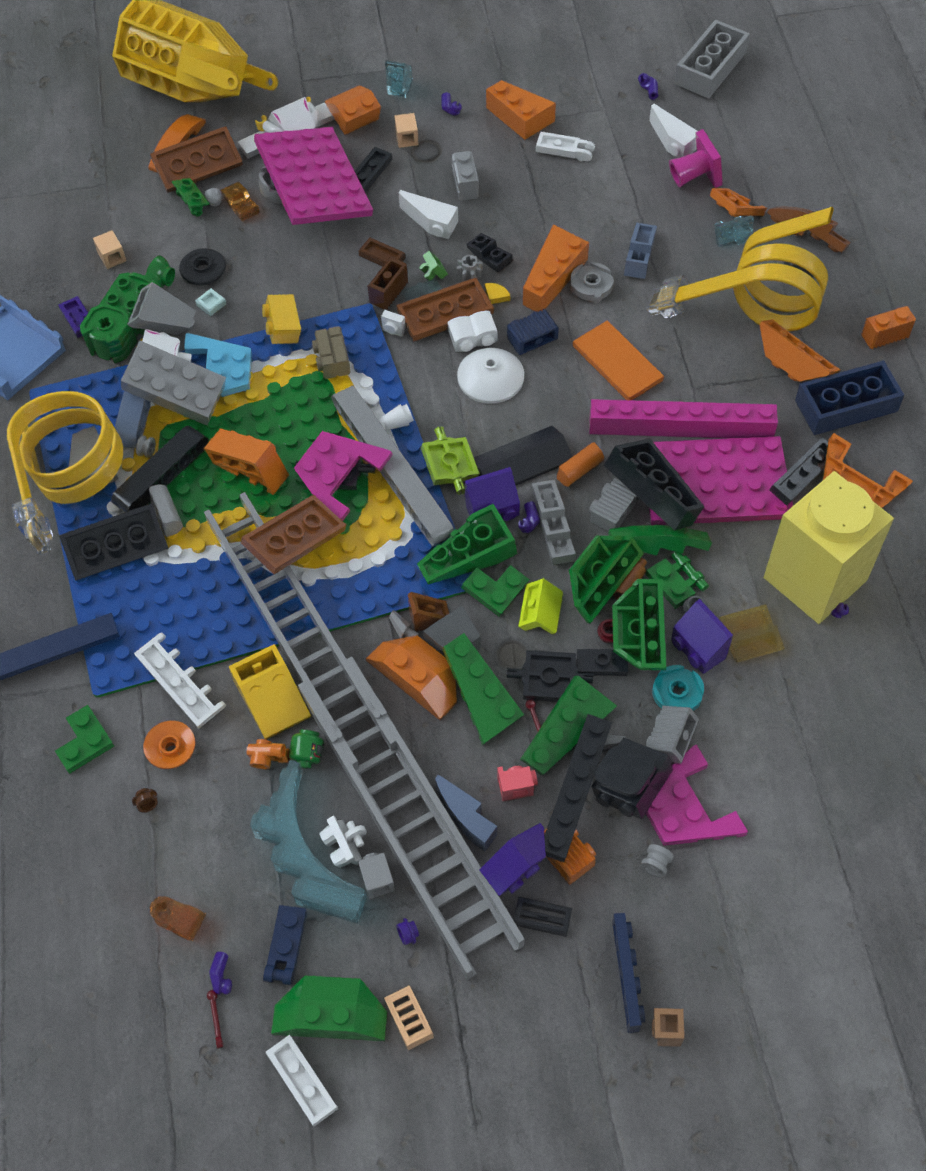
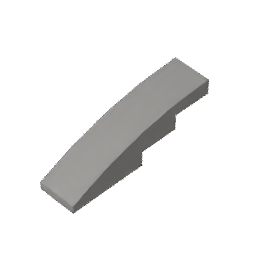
(553, 522)

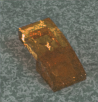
(239, 201)

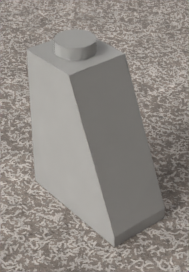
(161, 312)
(81, 445)

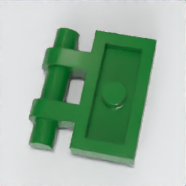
(675, 588)

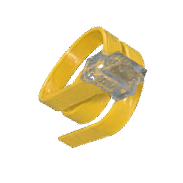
(674, 291)
(26, 512)

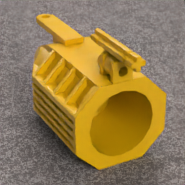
(182, 54)

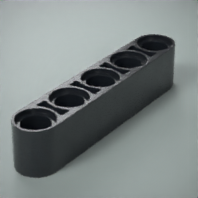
(160, 469)

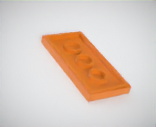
(618, 361)

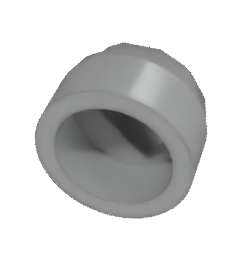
(213, 196)

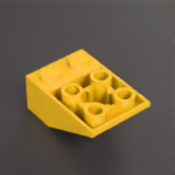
(269, 691)

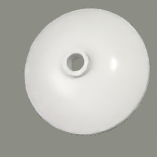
(490, 375)

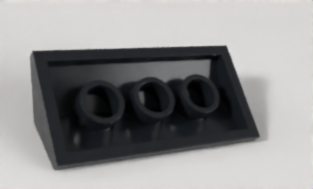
(527, 456)
(113, 542)

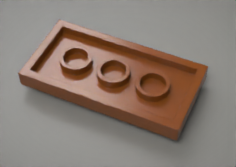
(197, 158)
(431, 312)
(293, 534)

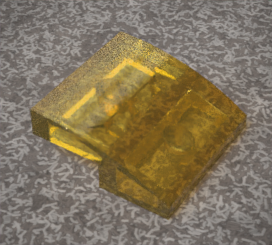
(752, 633)

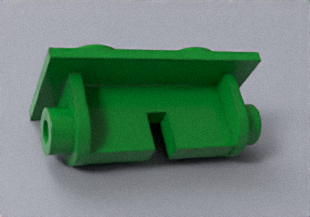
(190, 195)

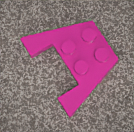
(330, 462)
(679, 814)

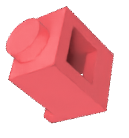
(516, 782)

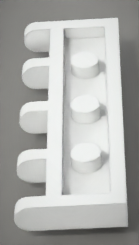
(177, 682)

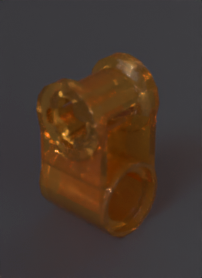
(181, 919)

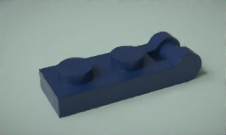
(285, 944)

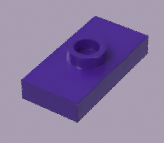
(74, 313)

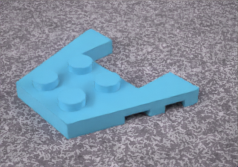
(224, 359)

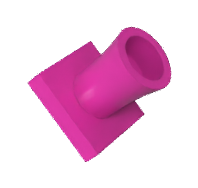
(703, 161)

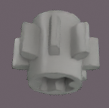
(469, 267)

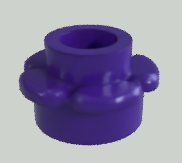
(407, 931)

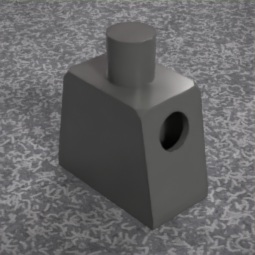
(450, 628)

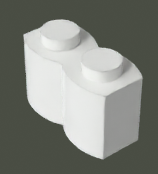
(472, 331)

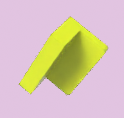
(541, 606)

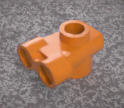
(264, 752)

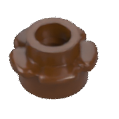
(145, 800)

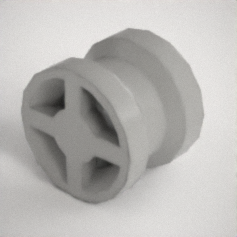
(657, 860)

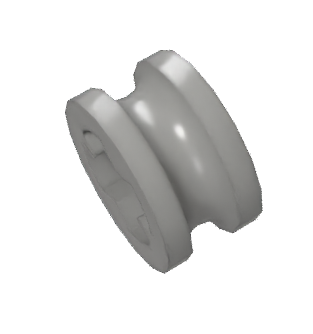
(145, 446)

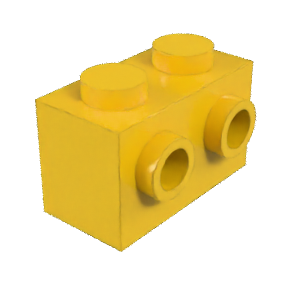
(282, 319)

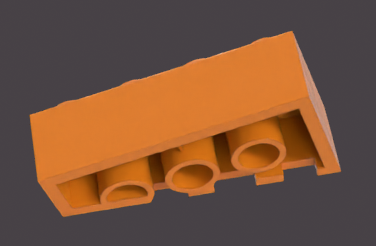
(554, 267)

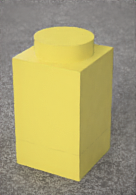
(827, 546)

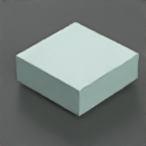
(210, 302)

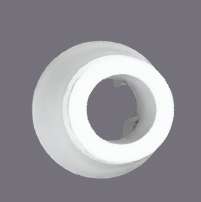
(396, 418)

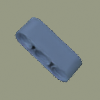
(132, 419)

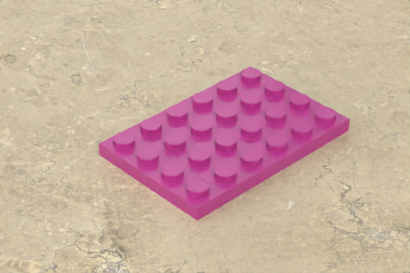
(313, 175)
(729, 477)

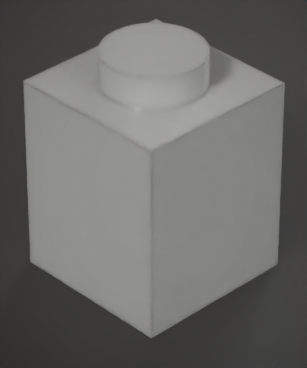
(376, 875)

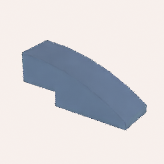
(640, 250)
(466, 813)

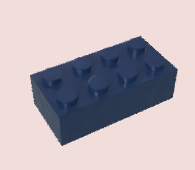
(849, 397)

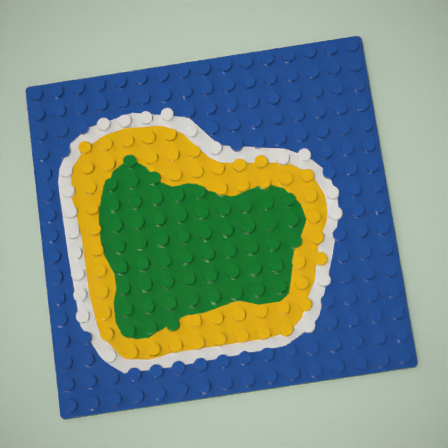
(192, 585)

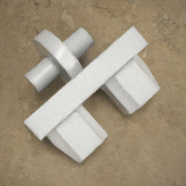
(347, 836)

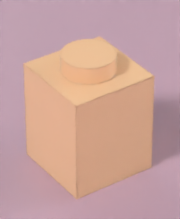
(406, 130)
(109, 249)

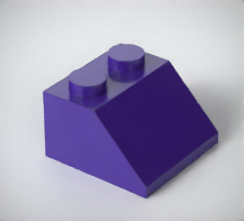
(495, 489)
(702, 637)
(516, 861)

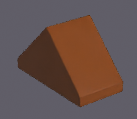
(425, 610)

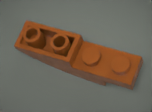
(825, 232)

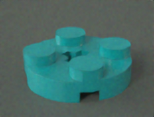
(683, 678)

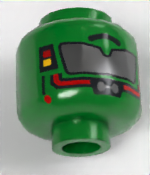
(306, 748)

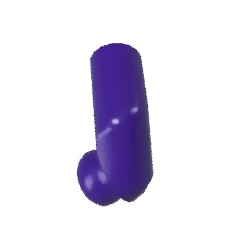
(532, 519)

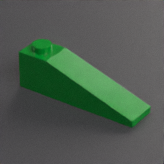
(476, 544)

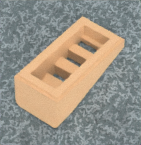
(419, 1037)

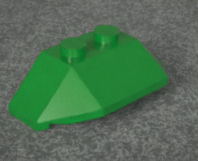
(601, 572)
(640, 625)
(330, 1010)

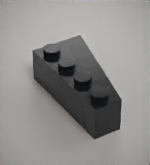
(655, 482)

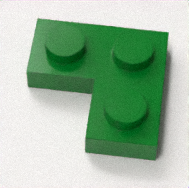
(495, 594)
(88, 744)

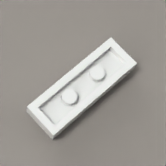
(301, 1080)

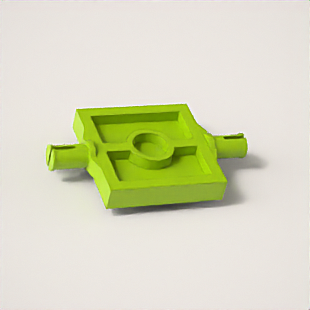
(449, 460)

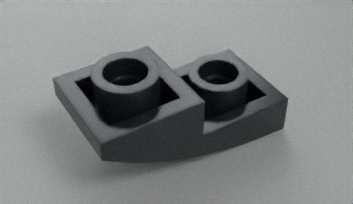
(487, 251)

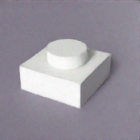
(393, 323)

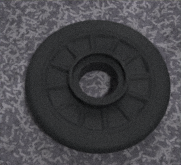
(214, 270)

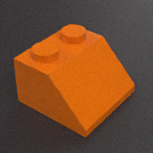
(354, 108)

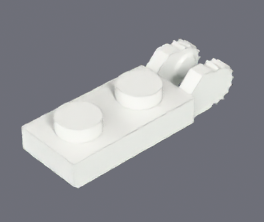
(565, 146)

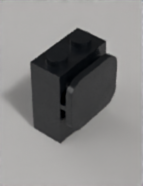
(631, 777)

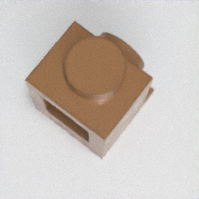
(668, 1026)

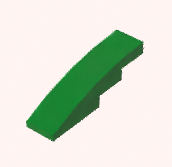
(653, 537)

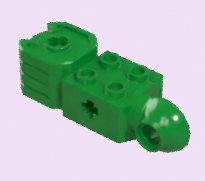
(106, 324)

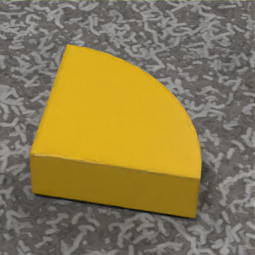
(496, 293)

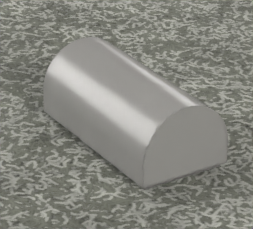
(165, 510)

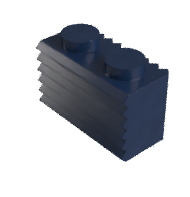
(532, 331)

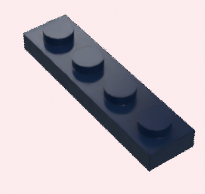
(629, 984)

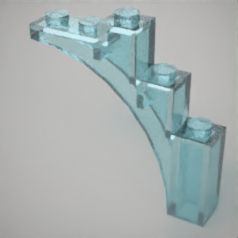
(317, 886)

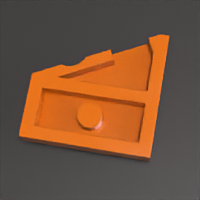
(735, 203)

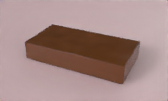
(379, 252)

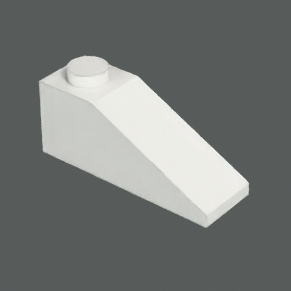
(674, 134)
(430, 214)

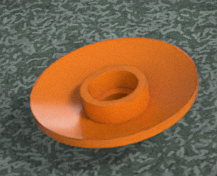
(166, 735)

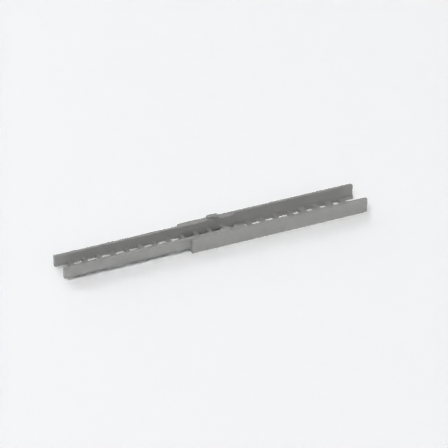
(384, 727)

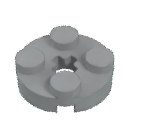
(592, 291)

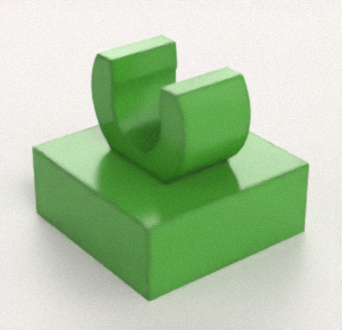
(434, 266)

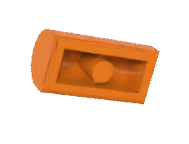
(580, 464)

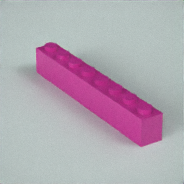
(682, 419)

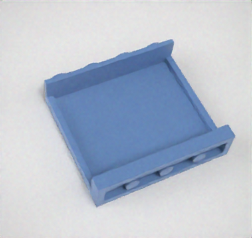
(25, 347)

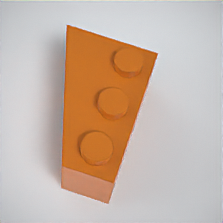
(519, 108)
(249, 457)

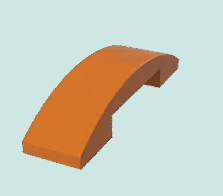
(179, 132)

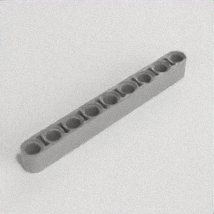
(397, 470)

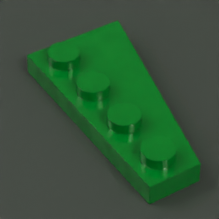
(485, 696)
(564, 724)

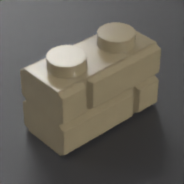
(332, 352)

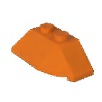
(792, 354)
(418, 672)

